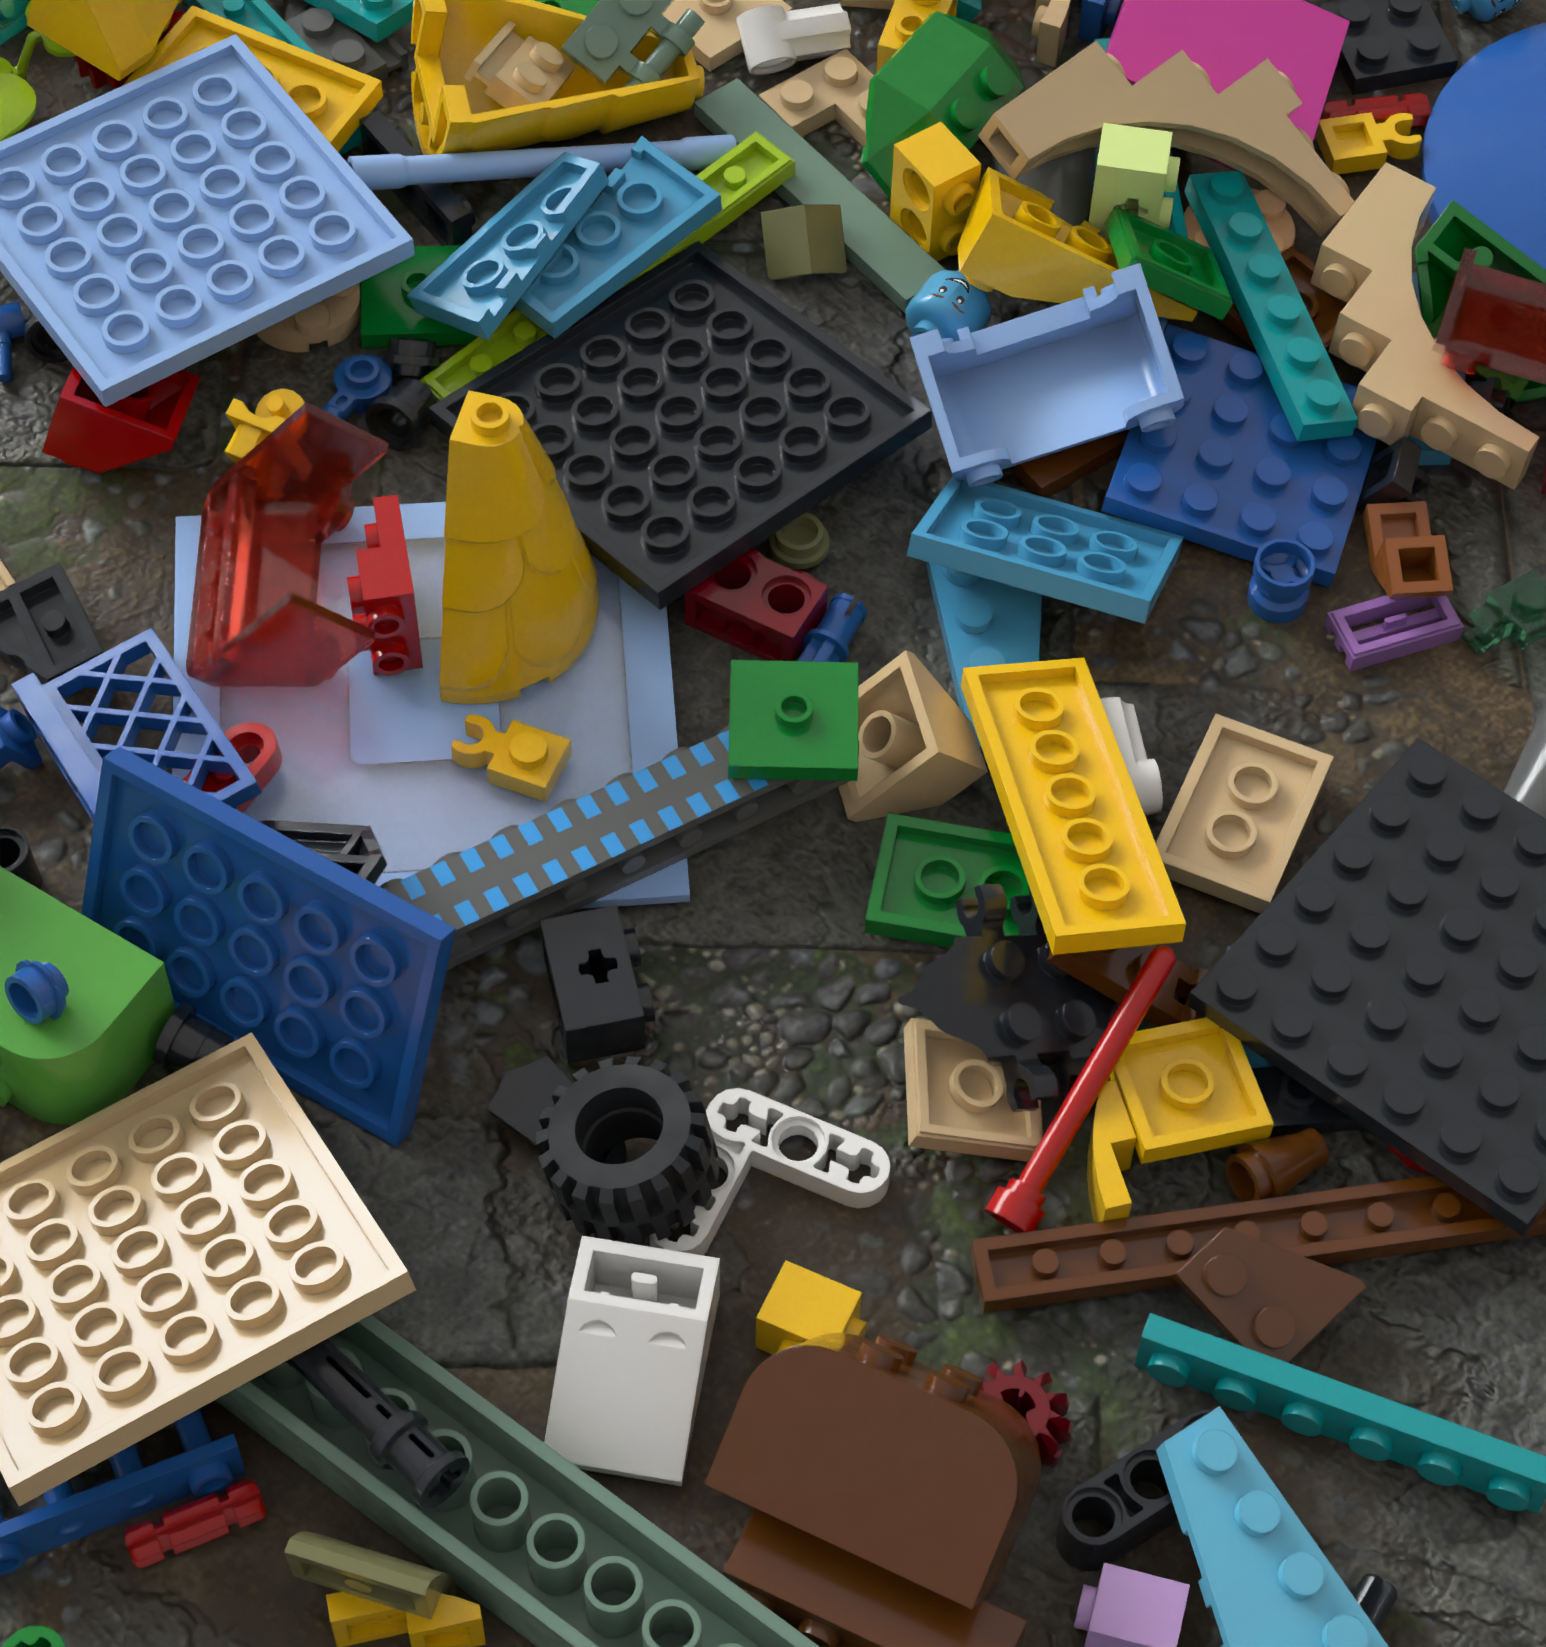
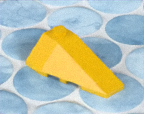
(105, 33)
(1035, 255)

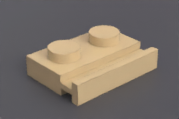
(519, 69)

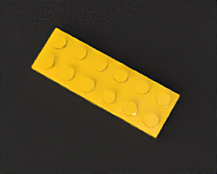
(1071, 807)

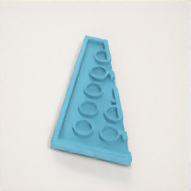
(1251, 1548)

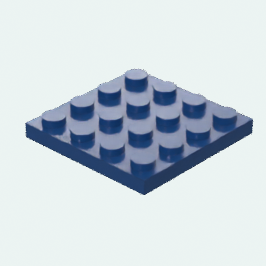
(1233, 466)

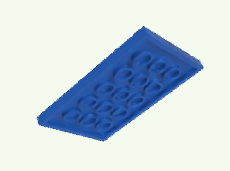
(271, 941)

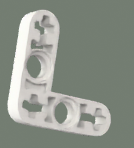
(743, 1149)

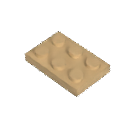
(1241, 813)

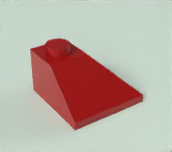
(127, 431)

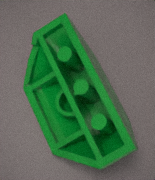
(939, 74)
(1436, 264)

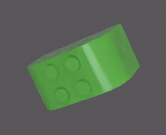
(110, 1018)

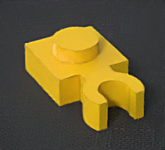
(1360, 144)
(517, 760)

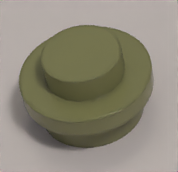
(800, 543)

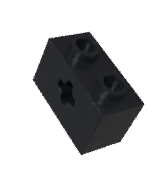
(592, 1016)

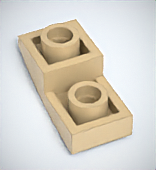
(1050, 29)

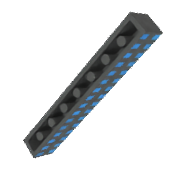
(596, 845)

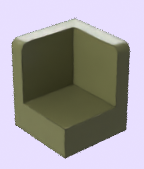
(804, 241)

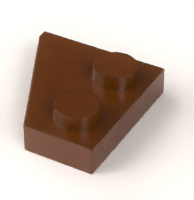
(1264, 1293)

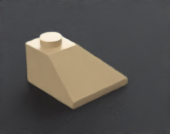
(912, 744)

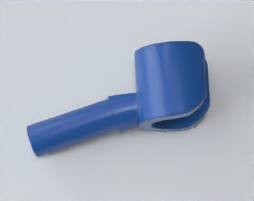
(11, 326)

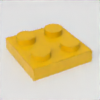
(1189, 1091)

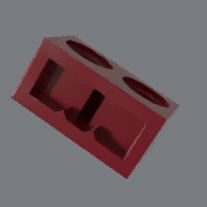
(748, 605)

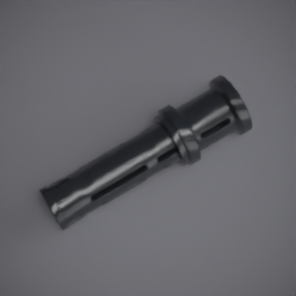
(396, 1435)

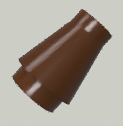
(1274, 1164)

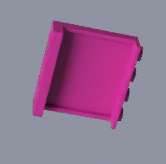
(1232, 40)

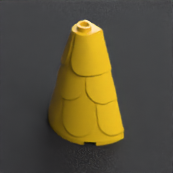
(461, 118)
(515, 565)

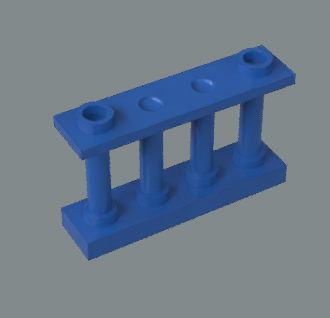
(136, 1490)

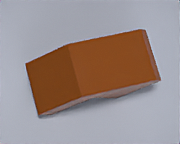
(1404, 552)

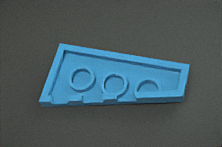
(628, 228)
(502, 259)
(983, 623)

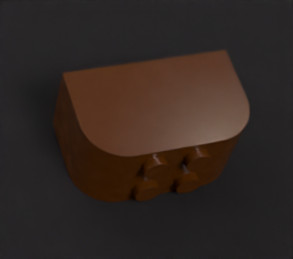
(884, 1460)

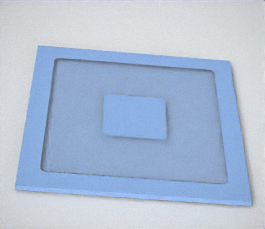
(382, 743)

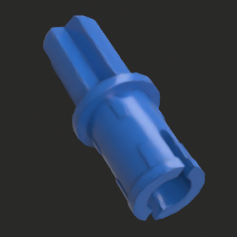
(834, 632)

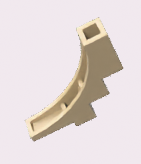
(1240, 126)
(1383, 333)

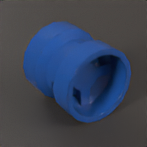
(1281, 580)

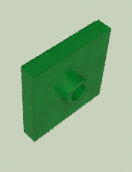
(1169, 262)
(388, 310)
(793, 720)

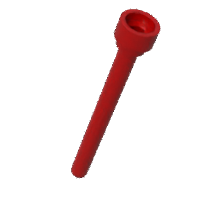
(1021, 1200)

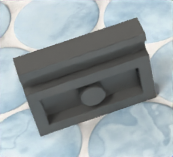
(347, 46)

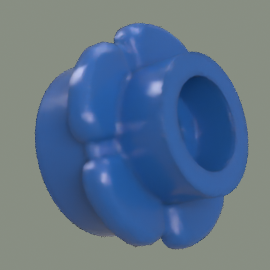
(37, 991)

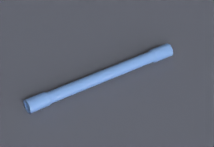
(398, 171)

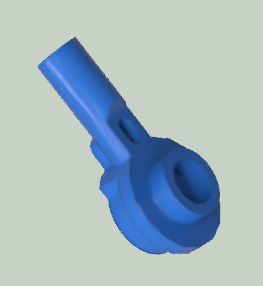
(358, 384)

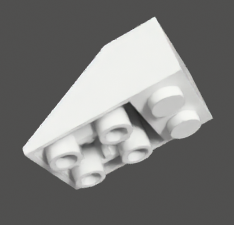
(632, 1359)

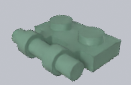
(617, 27)

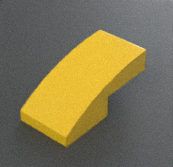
(1109, 1154)
(359, 1620)

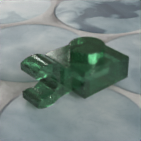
(1510, 611)

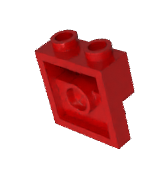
(384, 592)

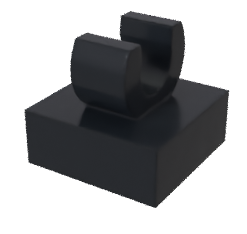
(1394, 475)

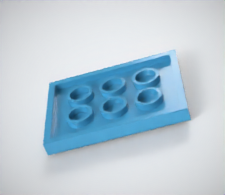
(1047, 548)

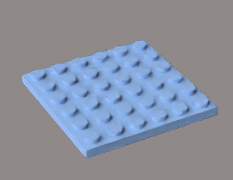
(182, 219)

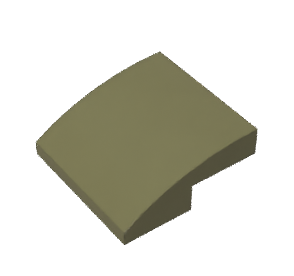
(367, 1573)

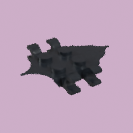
(1012, 1000)

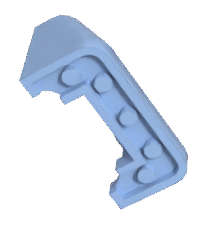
(1049, 379)

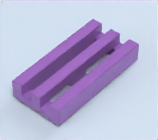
(1398, 634)

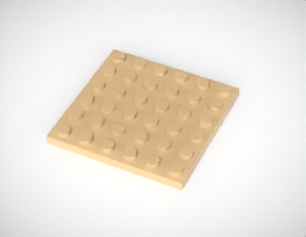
(171, 1262)

